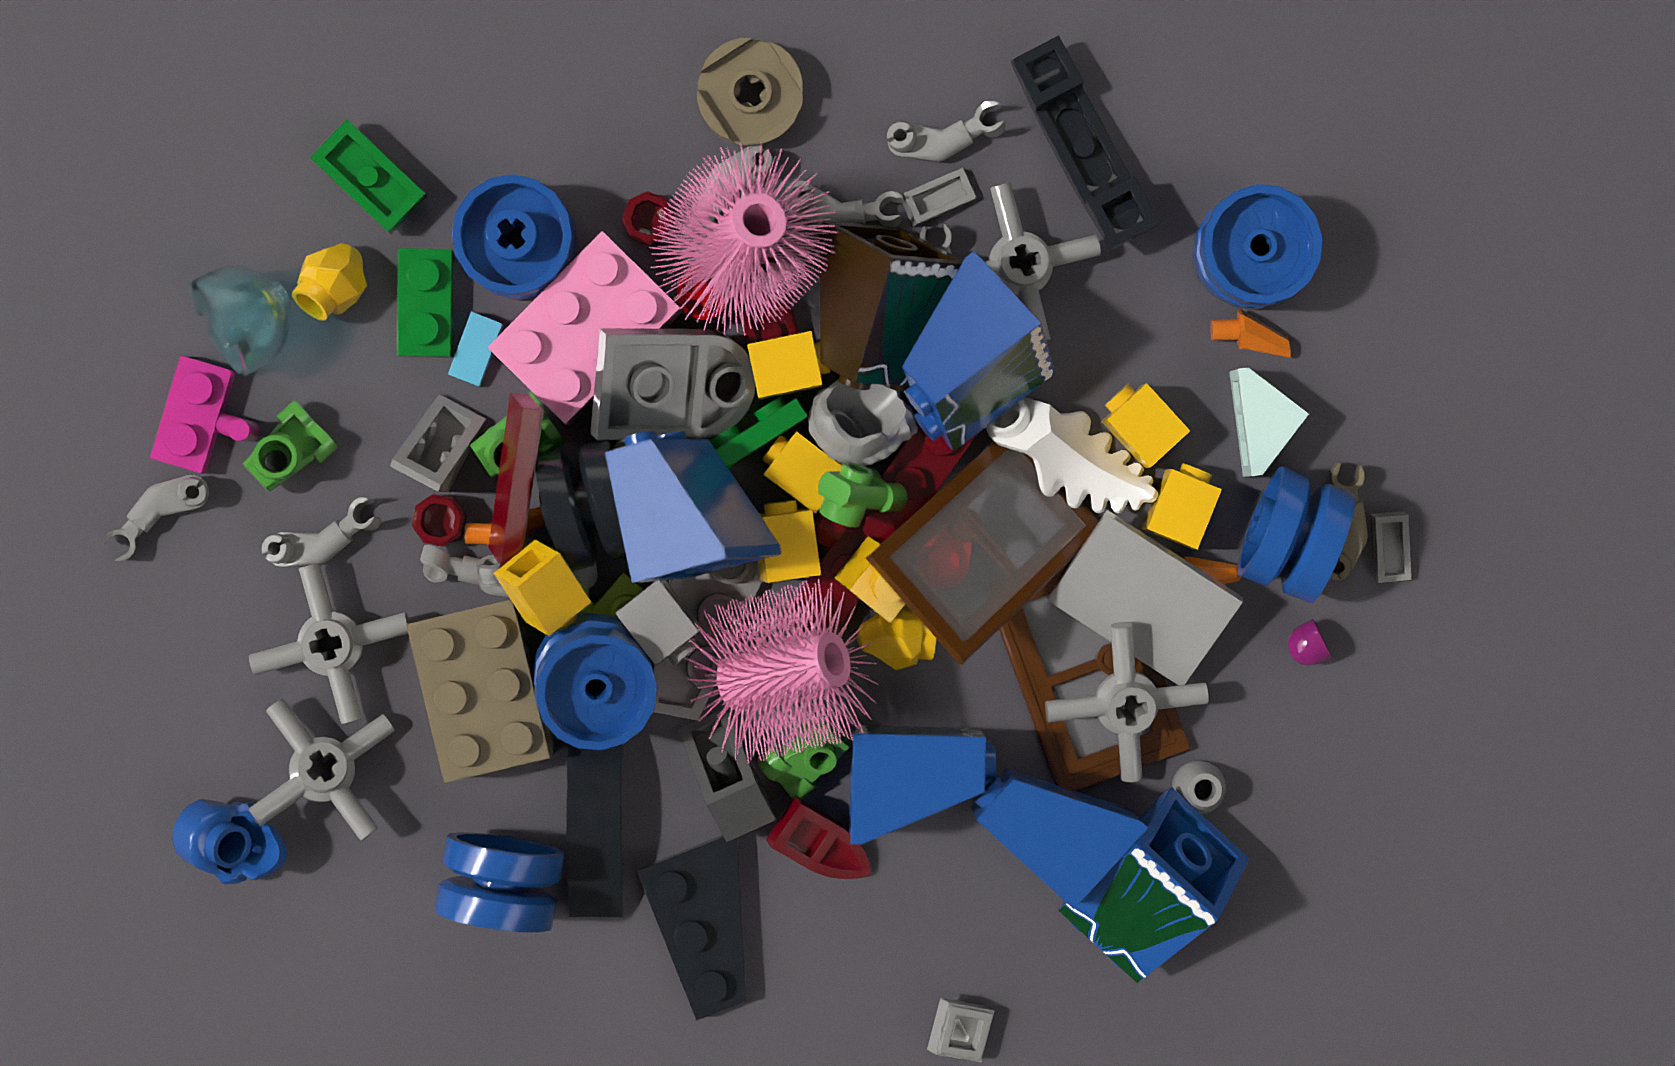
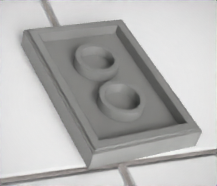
(1139, 581)

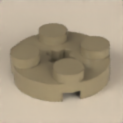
(757, 63)

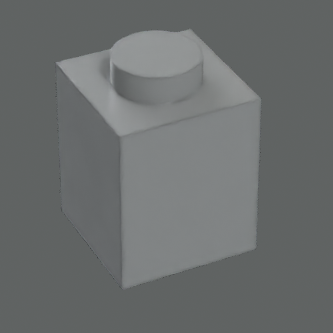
(661, 623)

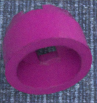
(1308, 645)

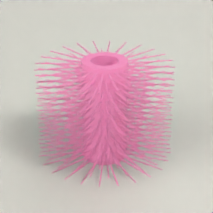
(742, 239)
(783, 671)

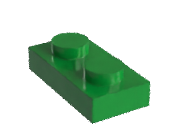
(368, 176)
(425, 302)
(773, 421)

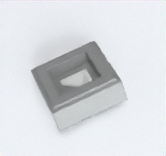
(960, 1030)

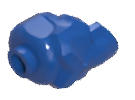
(227, 841)

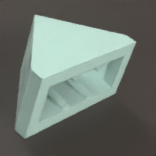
(1263, 420)

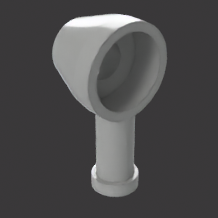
(1190, 774)

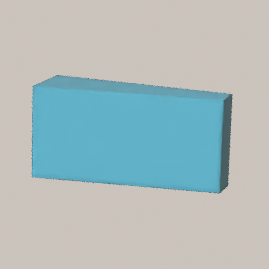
(472, 352)

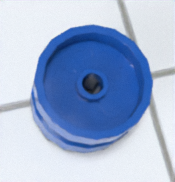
(489, 218)
(1285, 232)
(1296, 534)
(598, 712)
(499, 882)

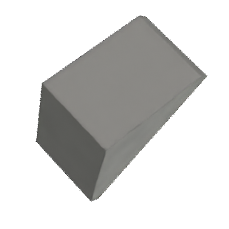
(439, 444)

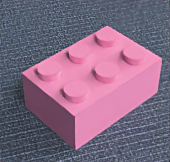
(557, 335)

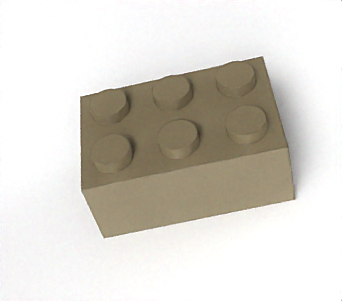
(480, 690)

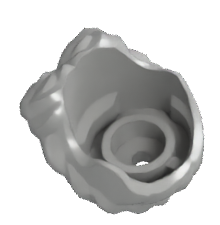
(860, 423)

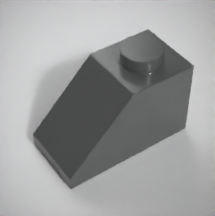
(727, 785)

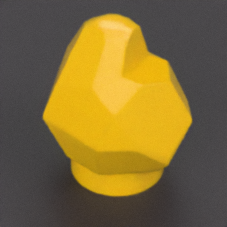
(330, 281)
(897, 642)

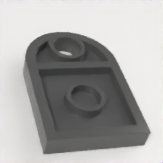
(667, 383)

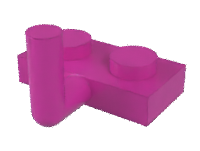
(197, 415)

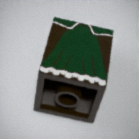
(877, 300)

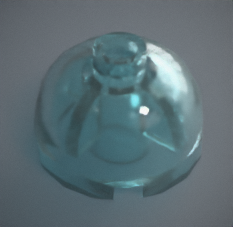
(243, 314)

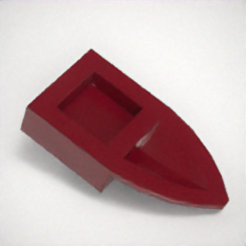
(818, 842)

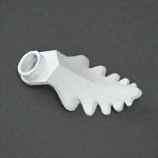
(1071, 457)

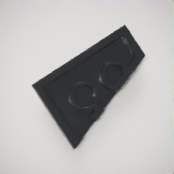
(701, 921)

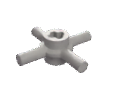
(1030, 247)
(308, 650)
(1112, 695)
(301, 767)

